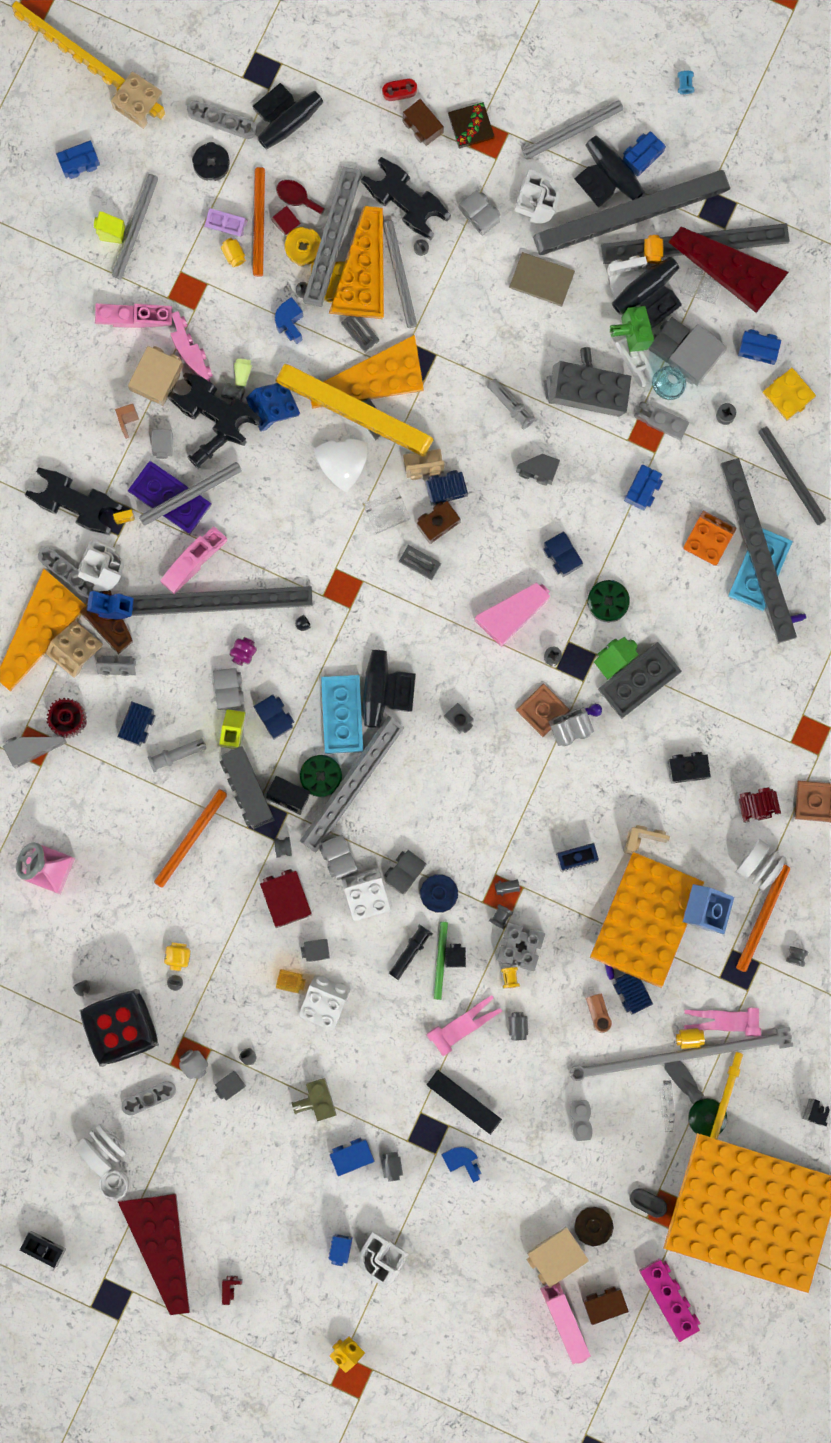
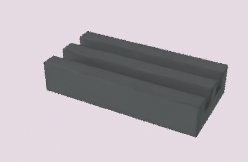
(370, 344)
(405, 555)

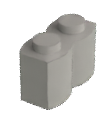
(480, 212)
(227, 688)
(571, 727)
(339, 857)
(581, 1125)

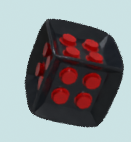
(119, 1027)

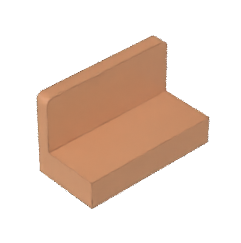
(126, 415)

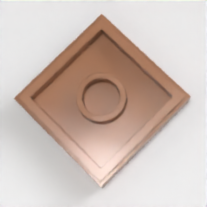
(541, 708)
(813, 801)

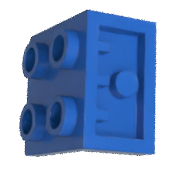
(272, 404)

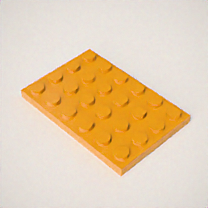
(645, 920)

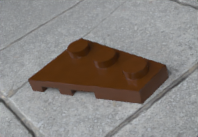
(112, 630)

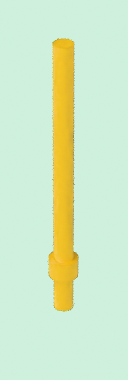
(733, 1072)

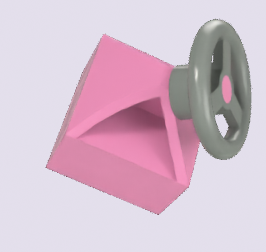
(44, 867)

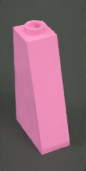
(511, 614)
(565, 1323)

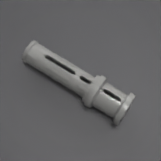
(516, 410)
(167, 758)

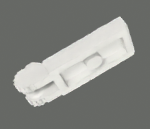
(636, 363)

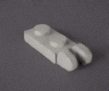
(663, 421)

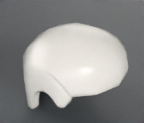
(114, 1184)

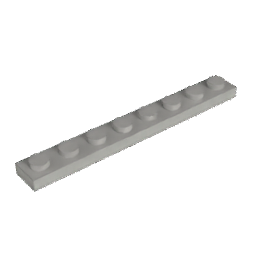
(332, 237)
(352, 784)

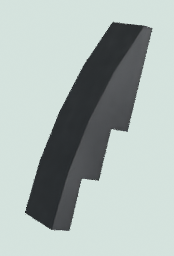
(464, 1102)

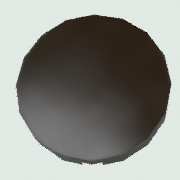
(593, 1226)

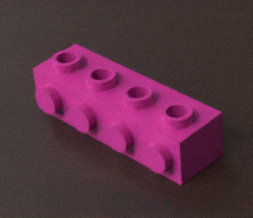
(669, 1299)

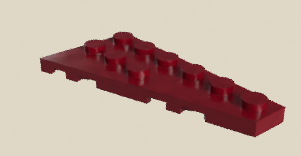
(738, 272)
(158, 1235)

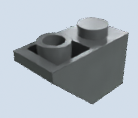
(540, 468)

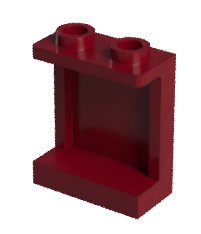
(285, 898)

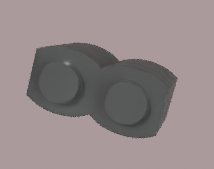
(669, 339)
(405, 872)

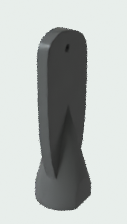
(684, 1080)

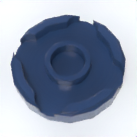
(439, 893)

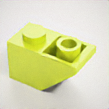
(109, 228)
(232, 729)

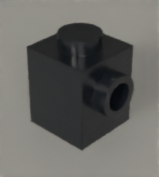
(455, 956)

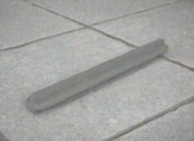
(573, 129)
(135, 226)
(400, 274)
(190, 493)

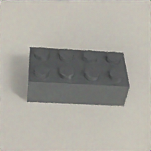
(589, 388)
(247, 787)

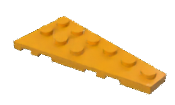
(362, 278)
(382, 375)
(45, 617)

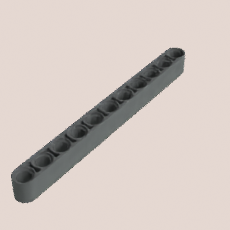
(631, 212)

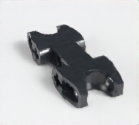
(416, 207)
(203, 401)
(87, 507)

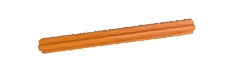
(259, 202)
(190, 838)
(762, 919)

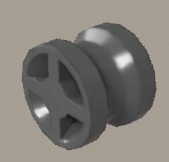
(724, 417)
(283, 847)
(797, 956)

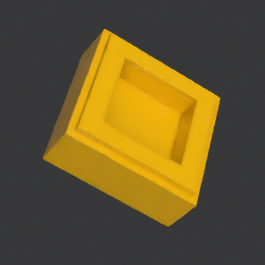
(123, 517)

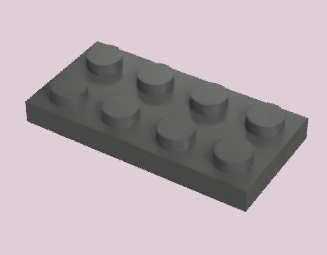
(639, 680)

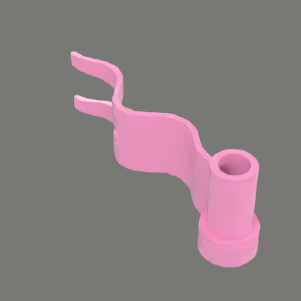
(728, 1021)
(460, 1027)

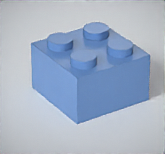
(708, 909)

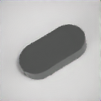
(648, 1203)

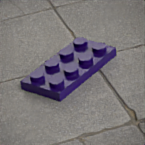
(157, 486)

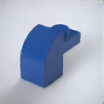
(286, 316)
(110, 607)
(461, 1157)

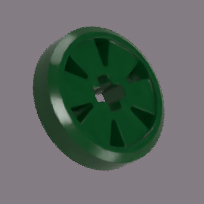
(608, 589)
(309, 777)

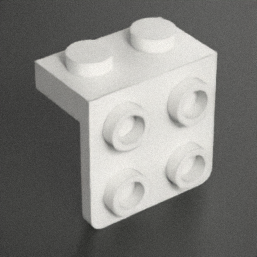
(624, 272)
(324, 1002)

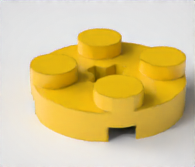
(292, 245)

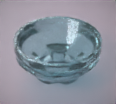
(664, 387)

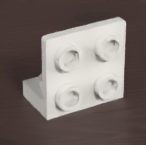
(365, 894)

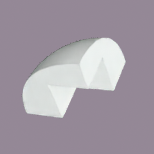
(342, 461)

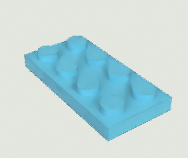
(746, 585)
(342, 714)

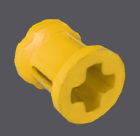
(510, 977)

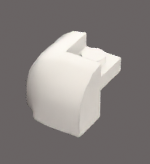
(537, 197)
(101, 565)
(381, 1260)

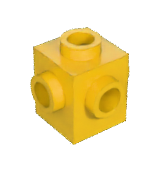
(346, 1353)

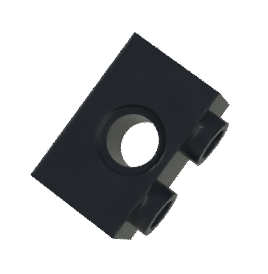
(679, 774)
(42, 1249)

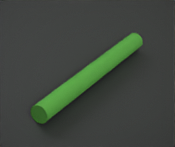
(440, 960)

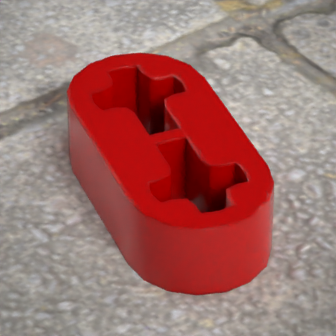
(400, 94)

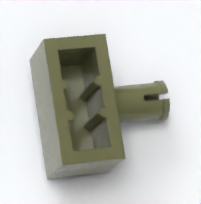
(318, 1100)

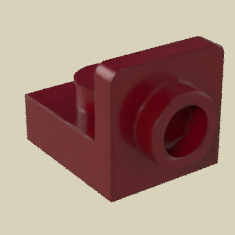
(227, 1291)

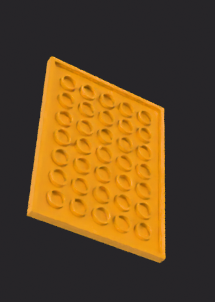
(751, 1213)

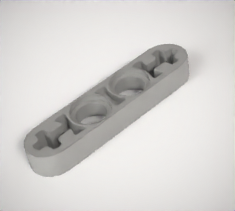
(220, 122)
(66, 576)

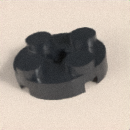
(211, 172)

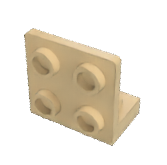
(136, 99)
(419, 466)
(73, 648)
(633, 841)

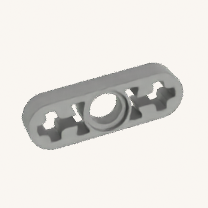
(132, 1099)

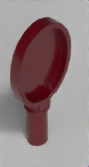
(296, 195)

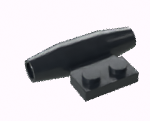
(284, 114)
(609, 173)
(650, 292)
(385, 689)

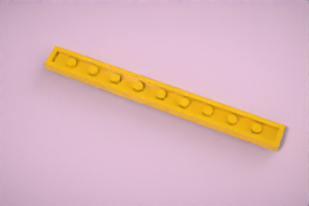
(78, 54)

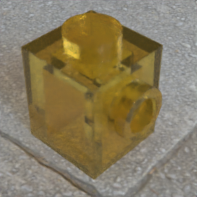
(290, 981)

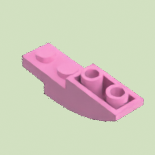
(133, 316)
(191, 355)
(192, 558)

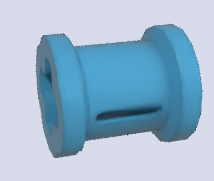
(685, 82)

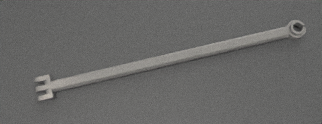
(778, 1038)

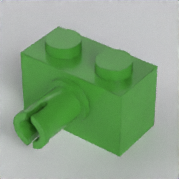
(636, 329)
(616, 657)

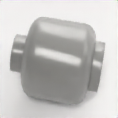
(193, 1064)

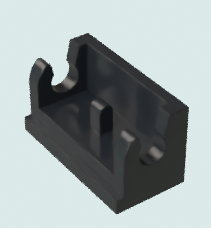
(288, 795)
(815, 1114)

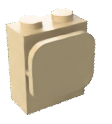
(156, 375)
(556, 1257)

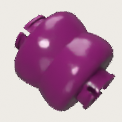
(243, 651)

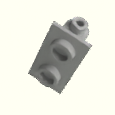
(107, 666)

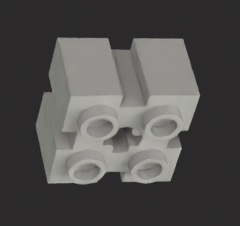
(527, 957)

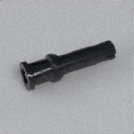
(206, 451)
(415, 944)

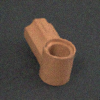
(598, 1011)

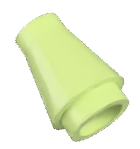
(242, 370)

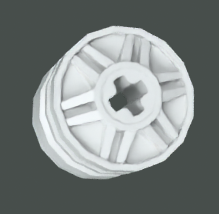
(761, 865)
(100, 1150)

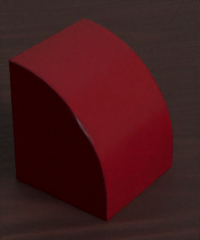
(285, 220)

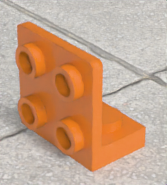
(709, 538)

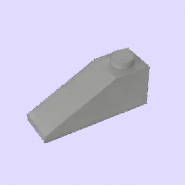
(26, 749)

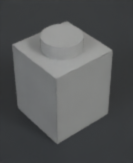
(162, 443)

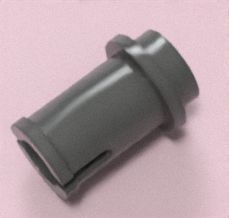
(507, 887)

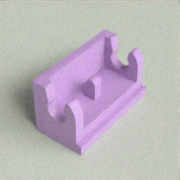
(225, 222)

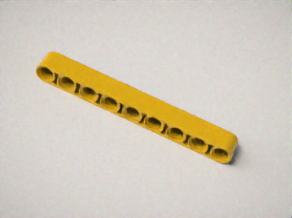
(354, 410)

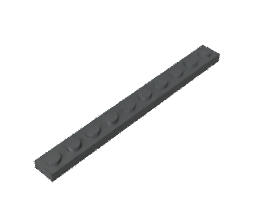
(733, 238)
(758, 550)
(222, 601)

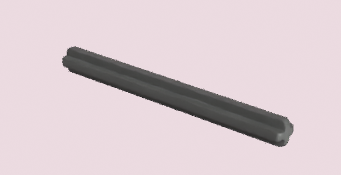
(792, 475)

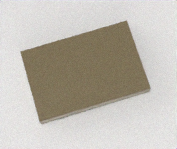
(542, 279)

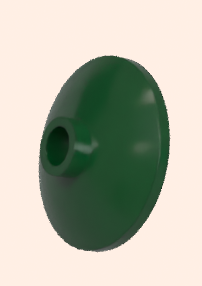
(697, 1116)

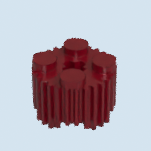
(56, 716)
(759, 805)

